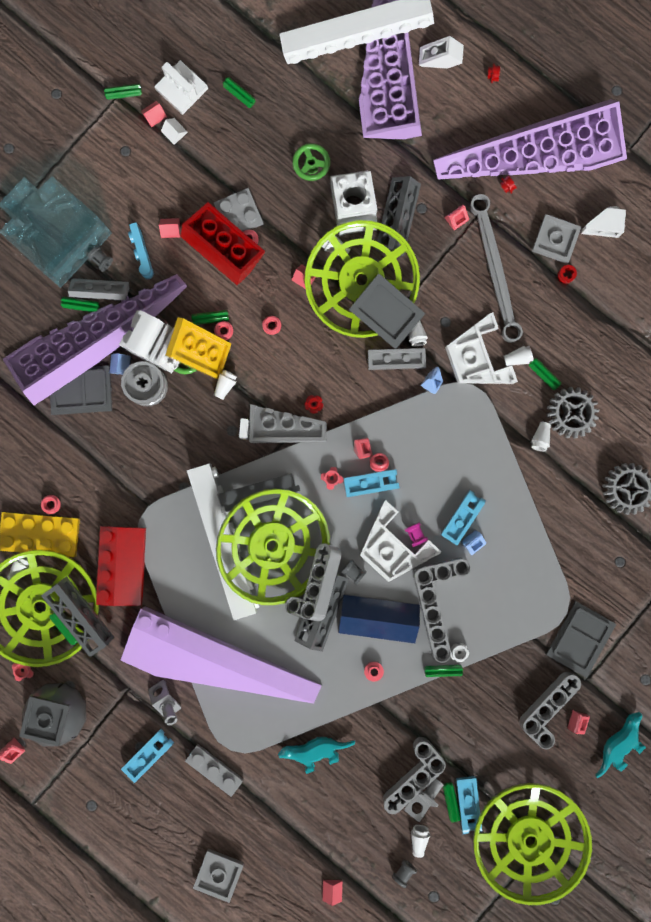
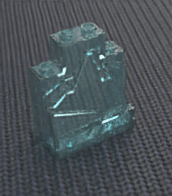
(51, 228)

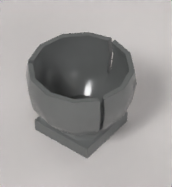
(53, 715)

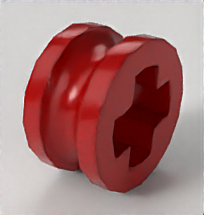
(565, 280)

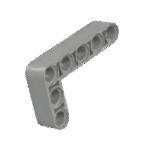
(433, 603)

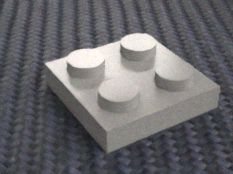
(240, 210)
(556, 239)
(218, 875)

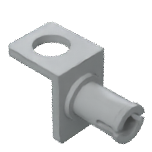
(164, 703)
(426, 800)

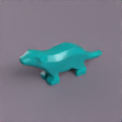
(621, 744)
(314, 751)

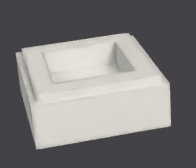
(244, 429)

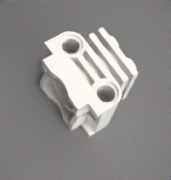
(358, 185)
(150, 341)

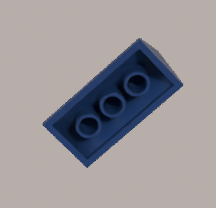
(379, 619)

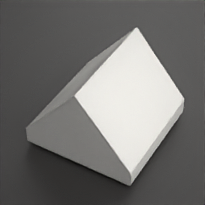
(173, 130)

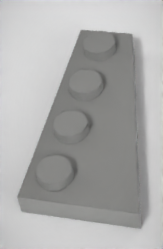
(281, 427)

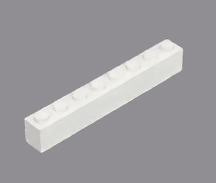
(355, 29)
(205, 490)

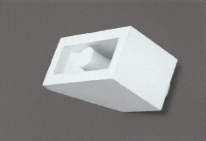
(441, 53)
(607, 223)

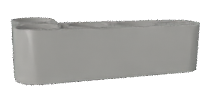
(327, 561)
(553, 708)
(410, 778)

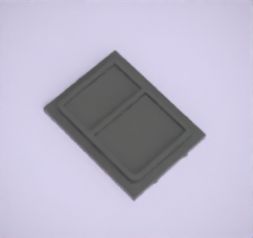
(387, 311)
(85, 393)
(581, 639)

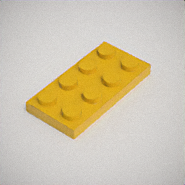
(198, 348)
(39, 532)

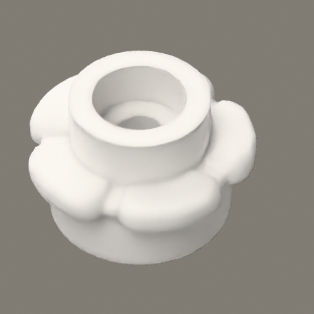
(464, 652)

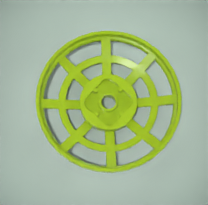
(353, 268)
(258, 543)
(29, 615)
(538, 852)

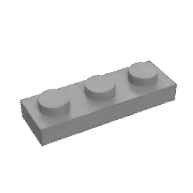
(98, 289)
(396, 359)
(214, 770)

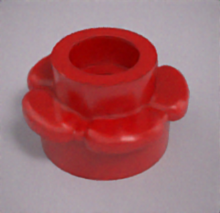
(493, 73)
(507, 184)
(314, 409)

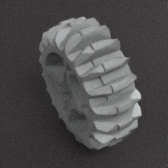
(585, 402)
(630, 481)

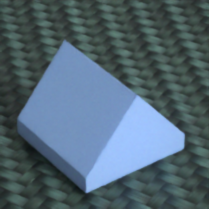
(119, 363)
(433, 381)
(473, 542)

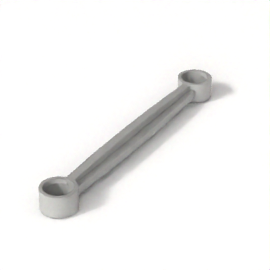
(495, 268)

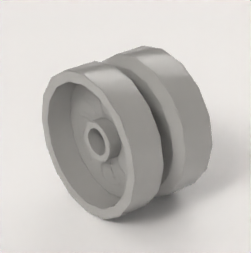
(133, 381)

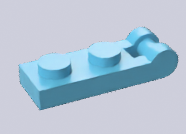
(141, 251)
(370, 483)
(462, 518)
(147, 756)
(468, 803)

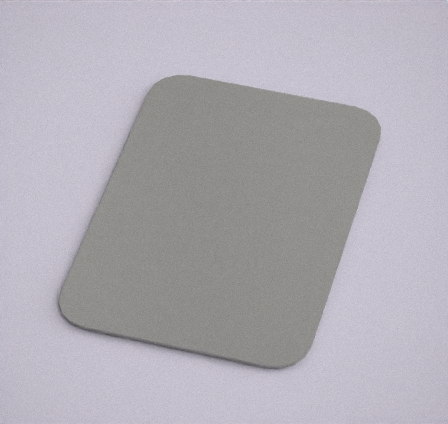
(440, 452)

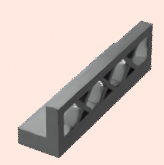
(403, 213)
(229, 499)
(81, 614)
(320, 630)

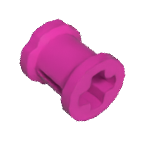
(416, 534)

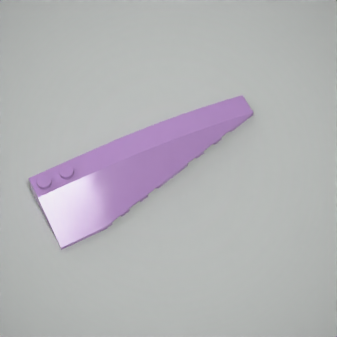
(389, 89)
(562, 143)
(66, 353)
(189, 655)

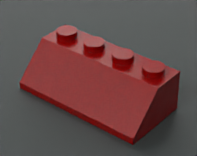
(221, 243)
(121, 566)

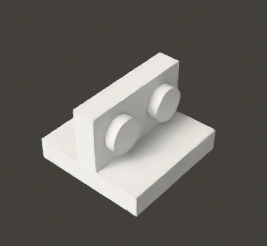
(180, 86)

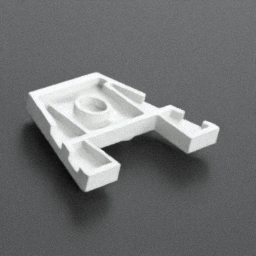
(471, 358)
(388, 553)

